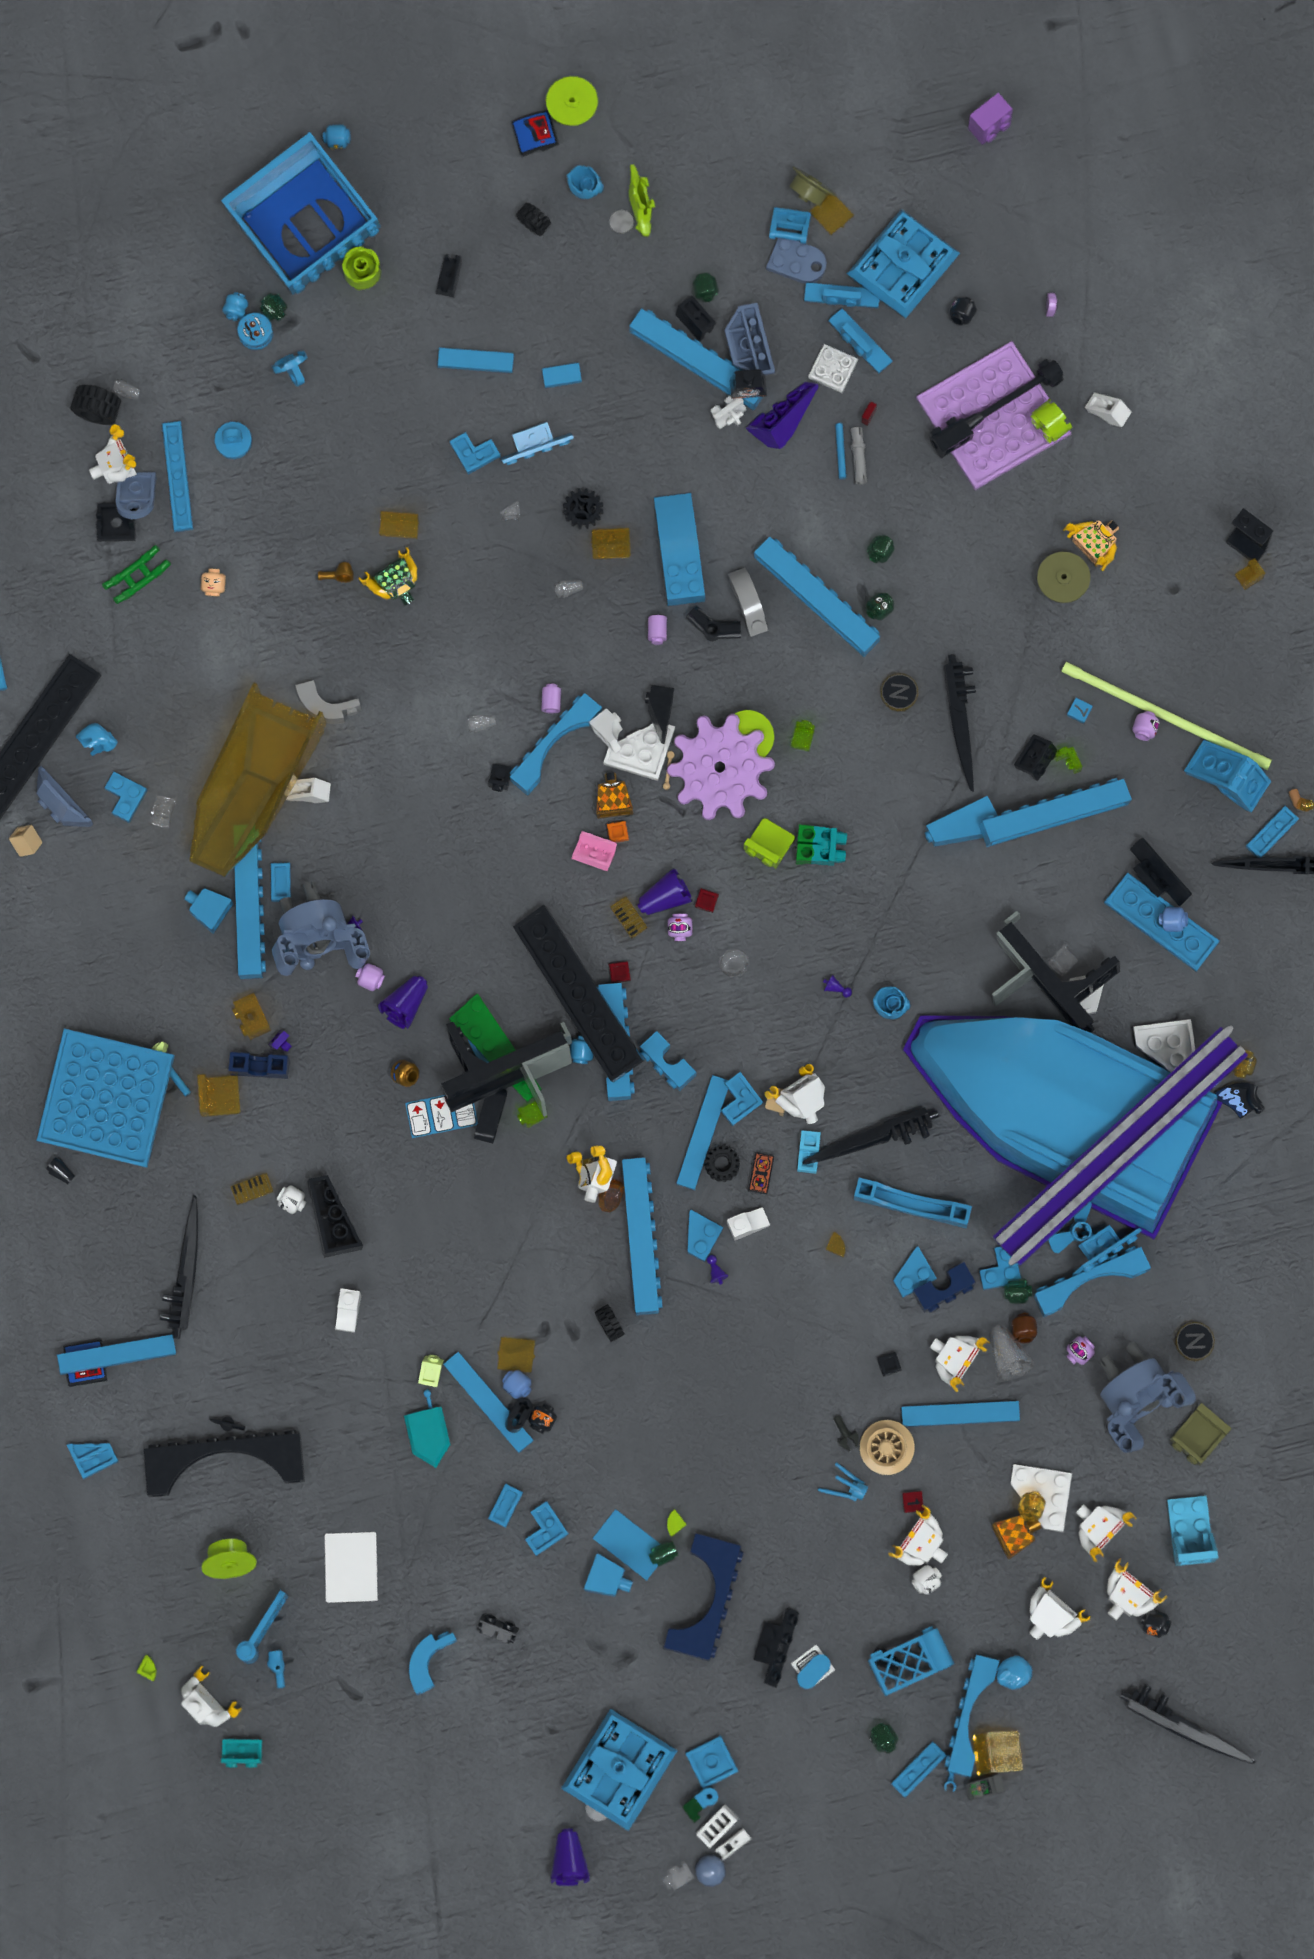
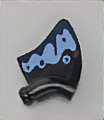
(1241, 1098)

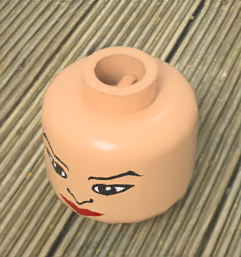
(213, 582)

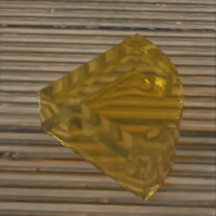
(836, 1245)

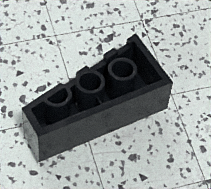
(333, 1224)

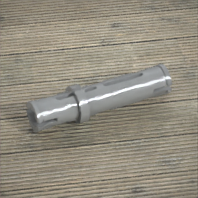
(858, 454)

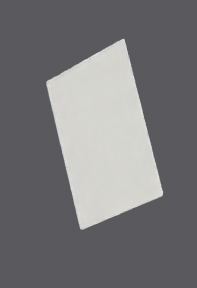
(351, 1567)

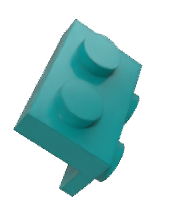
(241, 1752)

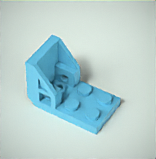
(1191, 1531)

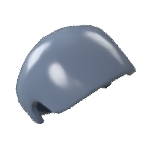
(710, 1870)

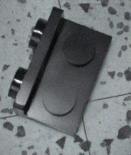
(1036, 757)

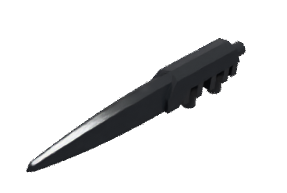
(957, 699)
(1297, 864)
(882, 1133)
(183, 1292)
(1161, 1715)

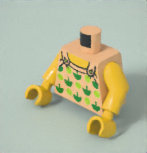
(1095, 540)

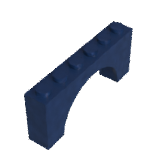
(700, 1639)

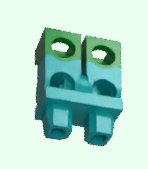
(818, 845)

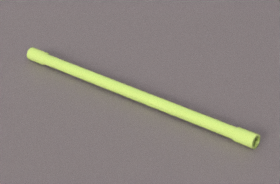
(1078, 673)

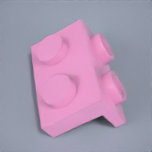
(594, 851)

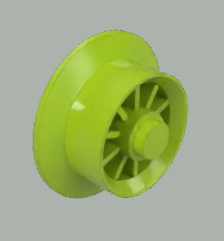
(572, 101)
(752, 721)
(228, 1559)

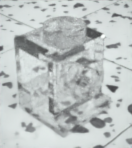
(678, 1876)

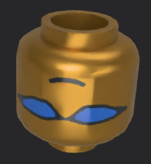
(405, 1073)

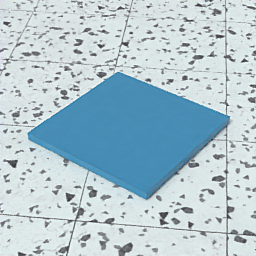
(105, 1097)

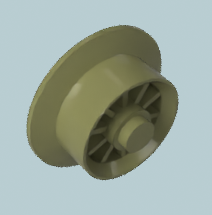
(809, 187)
(1063, 577)

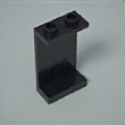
(1250, 536)

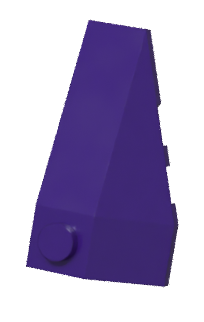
(781, 422)

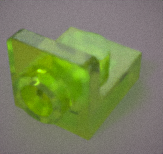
(803, 735)
(1072, 761)
(530, 1115)

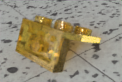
(218, 1095)
(997, 1752)

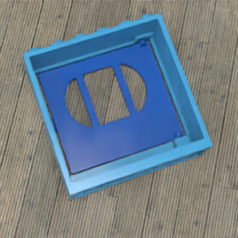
(285, 189)

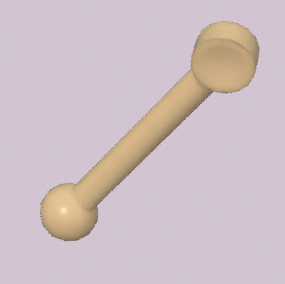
(670, 755)

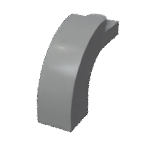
(748, 601)
(332, 712)

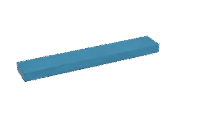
(177, 476)
(703, 1133)
(116, 1354)
(486, 1400)
(960, 1414)

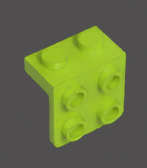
(769, 843)

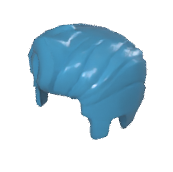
(584, 182)
(96, 737)
(891, 1002)
(1014, 1672)

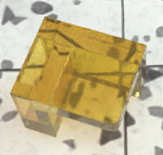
(1250, 575)

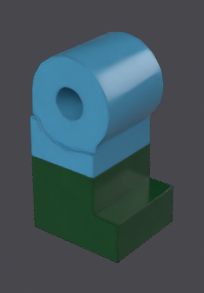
(705, 1798)

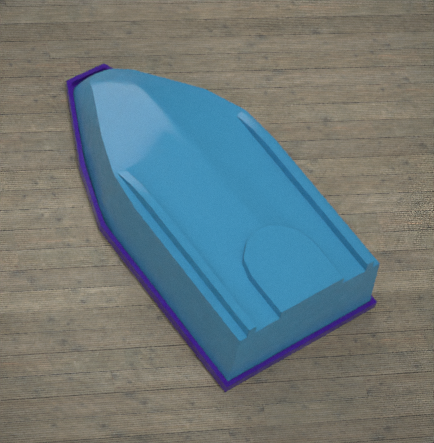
(1046, 1094)

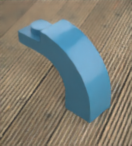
(420, 1660)

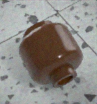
(1024, 1328)

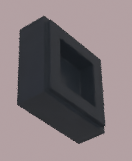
(889, 1364)

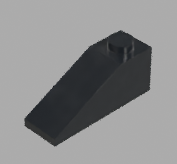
(659, 708)

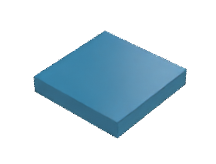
(711, 1762)

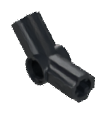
(703, 622)

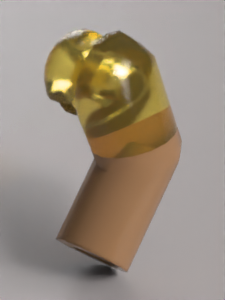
(1300, 803)

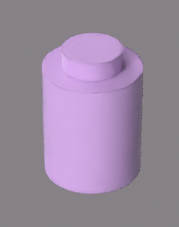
(657, 629)
(551, 699)

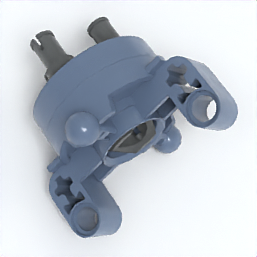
(315, 930)
(1138, 1392)

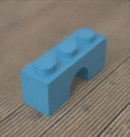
(678, 1074)

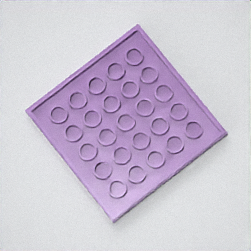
(1004, 436)

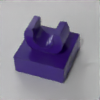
(280, 1041)

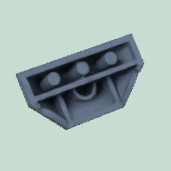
(748, 340)
(59, 802)

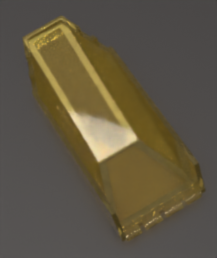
(251, 780)

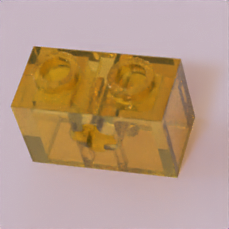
(251, 1006)

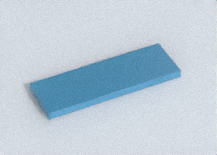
(1142, 909)

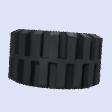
(95, 404)

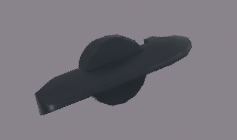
(227, 1423)

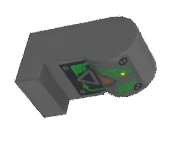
(985, 1787)

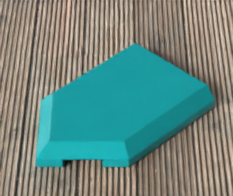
(428, 1435)

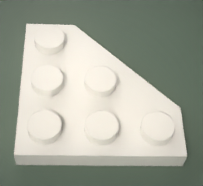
(641, 753)
(1166, 1042)
(1051, 1485)

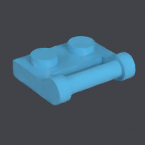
(790, 220)

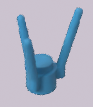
(857, 1488)

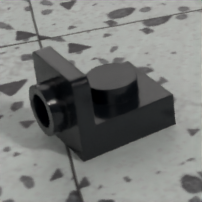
(499, 777)

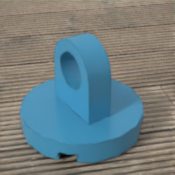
(290, 364)
(233, 440)

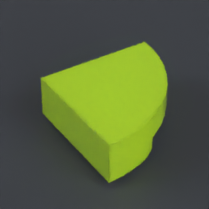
(675, 1523)
(147, 1668)

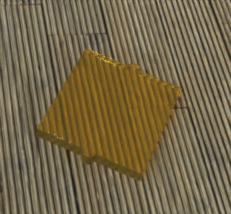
(831, 214)
(516, 1354)

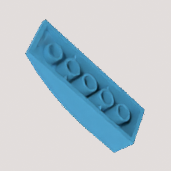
(679, 549)

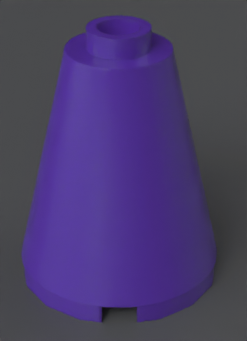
(665, 894)
(404, 1002)
(569, 1861)

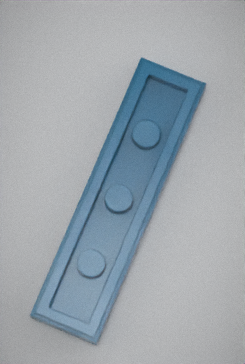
(475, 360)

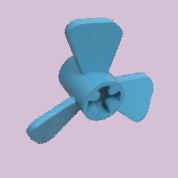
(1062, 1240)

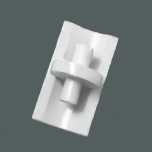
(730, 413)

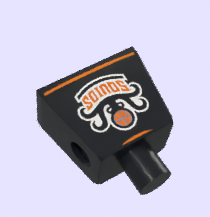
(748, 384)

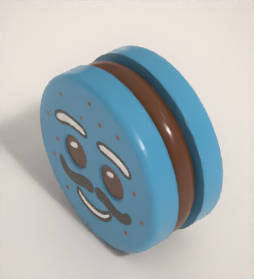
(255, 331)

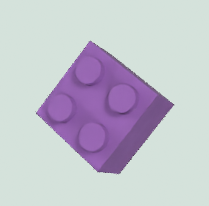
(990, 119)

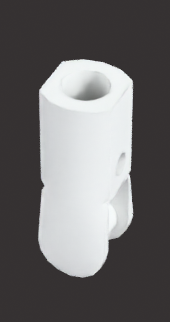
(735, 1841)

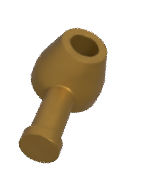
(342, 574)

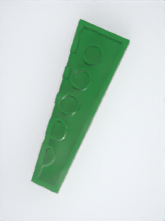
(487, 1036)

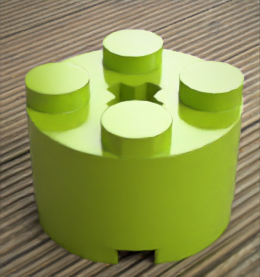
(365, 277)
(1050, 420)

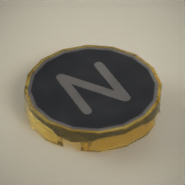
(899, 692)
(1195, 1341)

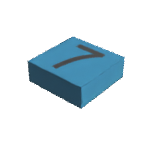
(1079, 710)

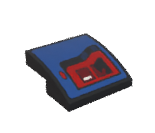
(535, 133)
(87, 1376)

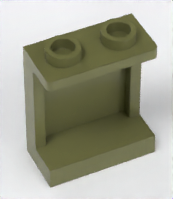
(1200, 1435)

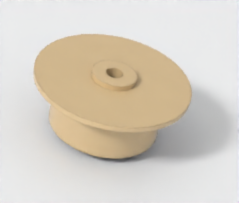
(887, 1447)

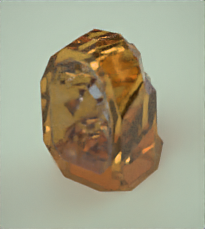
(611, 1198)

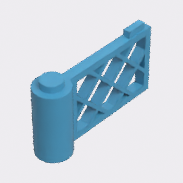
(247, 1650)
(935, 1655)

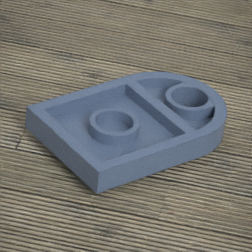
(795, 261)
(136, 493)

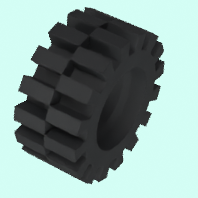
(533, 219)
(722, 1152)
(609, 1323)

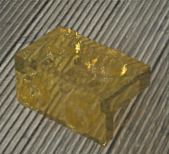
(611, 543)

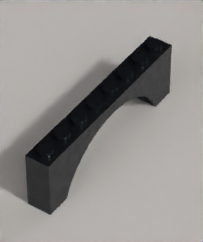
(167, 1463)

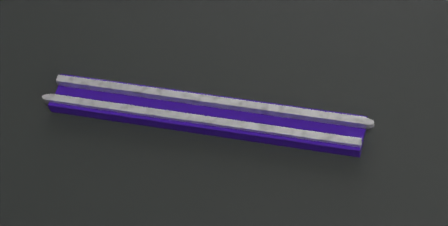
(1120, 1146)

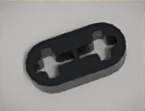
(522, 1417)

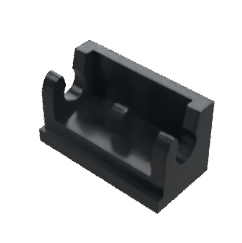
(449, 276)
(695, 318)

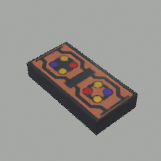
(761, 1173)

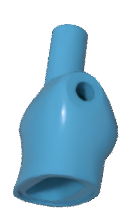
(276, 1661)

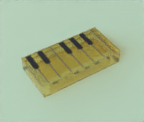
(628, 917)
(252, 1189)

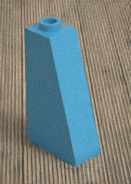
(961, 824)

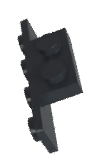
(1157, 873)
(774, 1646)

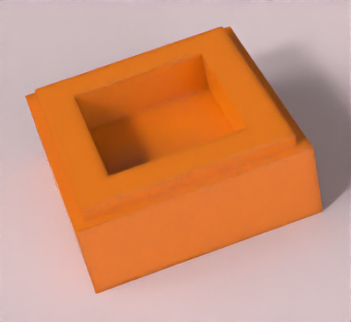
(618, 831)

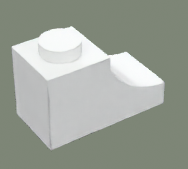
(1109, 409)
(607, 728)
(310, 790)
(747, 1223)
(348, 1310)

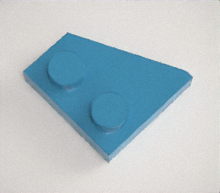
(702, 1235)
(913, 1273)
(92, 1457)

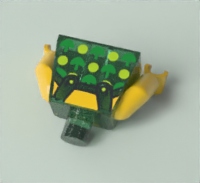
(394, 579)

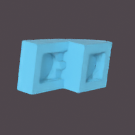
(808, 1146)

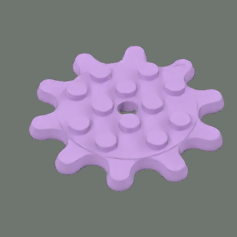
(741, 767)

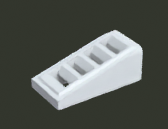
(729, 1813)

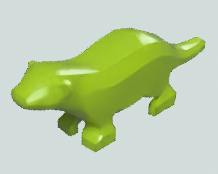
(640, 201)

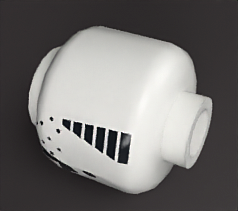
(291, 1199)
(926, 1579)

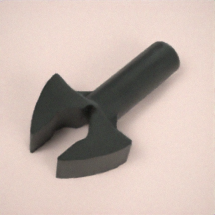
(845, 1433)

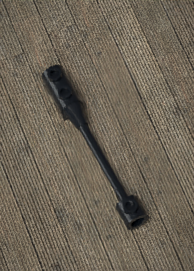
(960, 431)

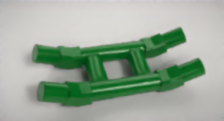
(125, 575)

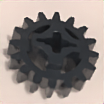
(589, 504)

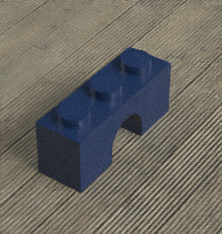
(251, 1066)
(930, 1298)

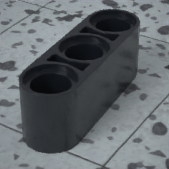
(490, 1117)

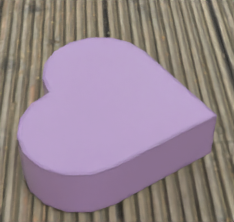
(1051, 304)

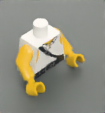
(594, 1172)

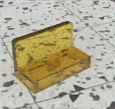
(399, 524)

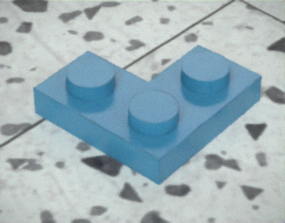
(474, 457)
(130, 796)
(745, 1099)
(999, 1275)
(550, 1531)

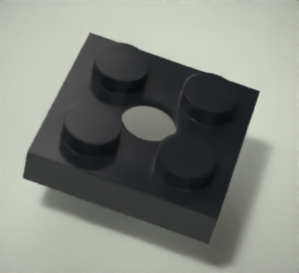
(105, 532)

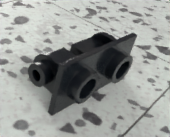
(506, 1630)

